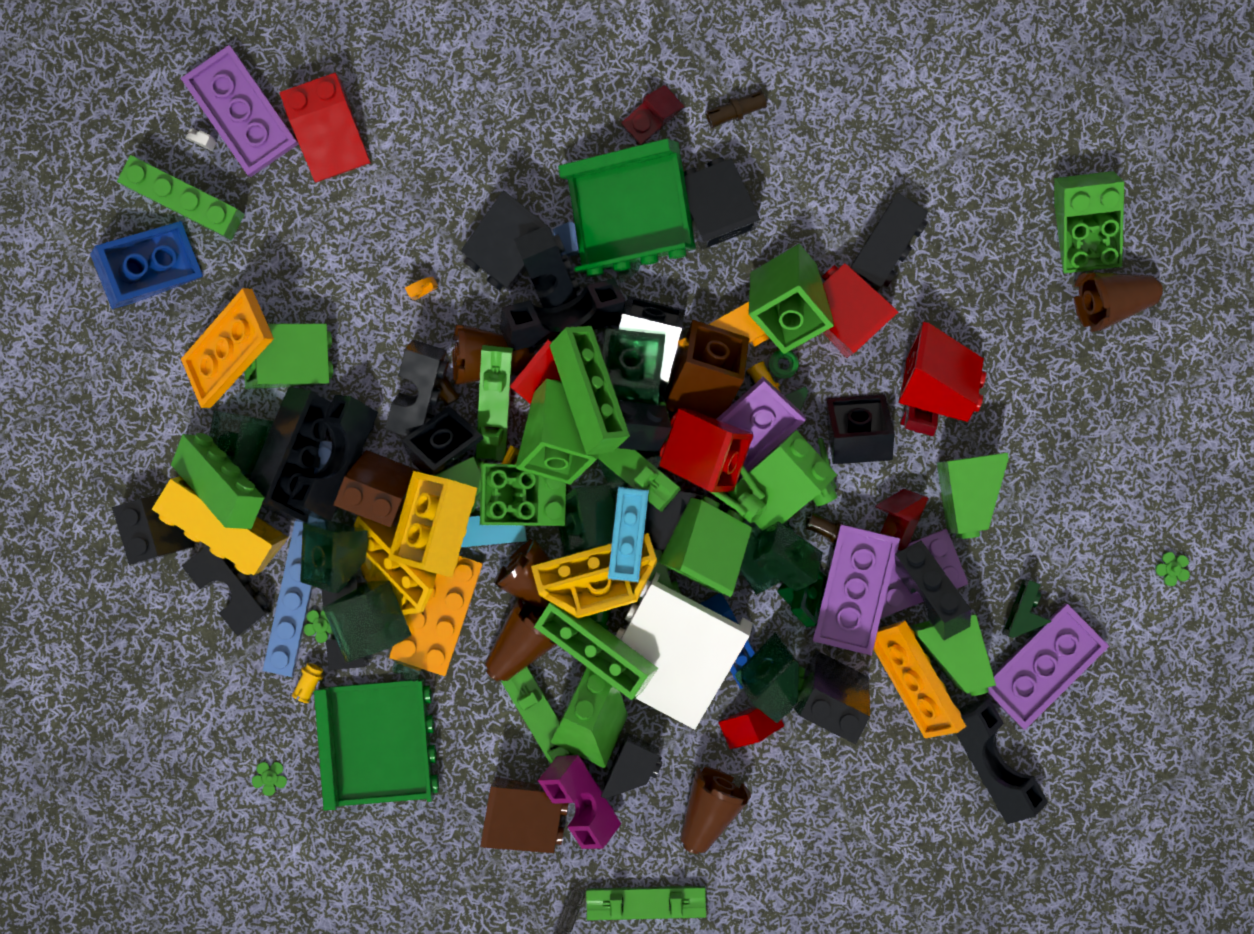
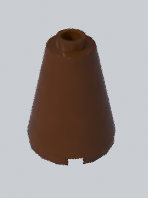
(1113, 297)
(467, 353)
(518, 575)
(517, 643)
(711, 808)

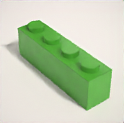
(180, 197)
(589, 390)
(217, 481)
(597, 650)

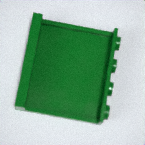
(630, 207)
(375, 743)

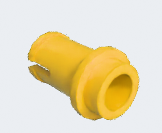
(758, 371)
(310, 676)

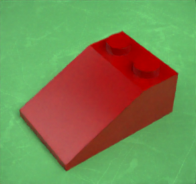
(325, 127)

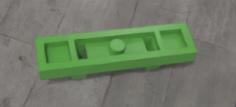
(494, 401)
(641, 475)
(535, 711)
(646, 903)

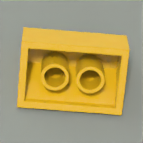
(432, 523)

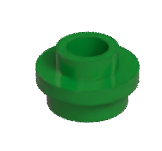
(793, 364)

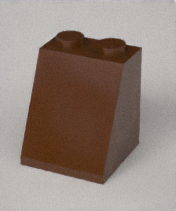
(707, 370)
(375, 488)
(521, 818)

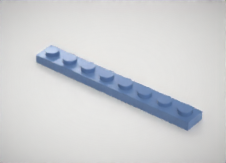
(292, 599)

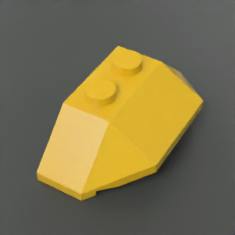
(409, 584)
(582, 584)

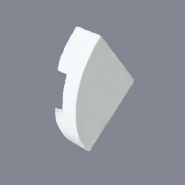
(201, 138)

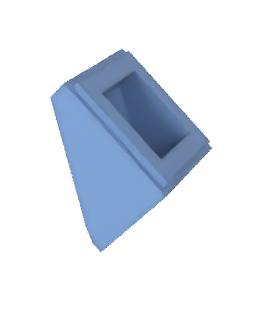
(568, 237)

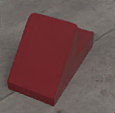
(652, 114)
(919, 420)
(903, 515)

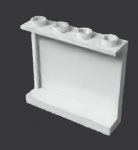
(687, 645)

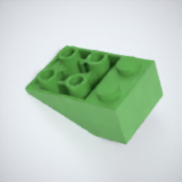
(1090, 221)
(520, 497)

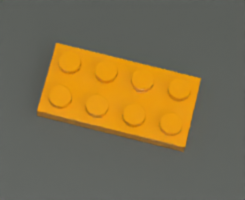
(227, 348)
(439, 626)
(917, 681)

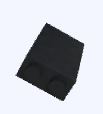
(834, 697)

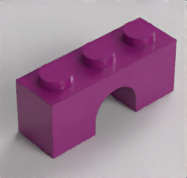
(571, 782)

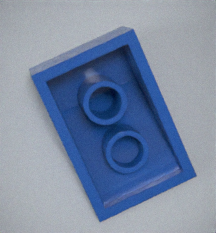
(145, 264)

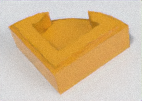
(416, 289)

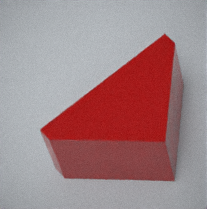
(748, 727)

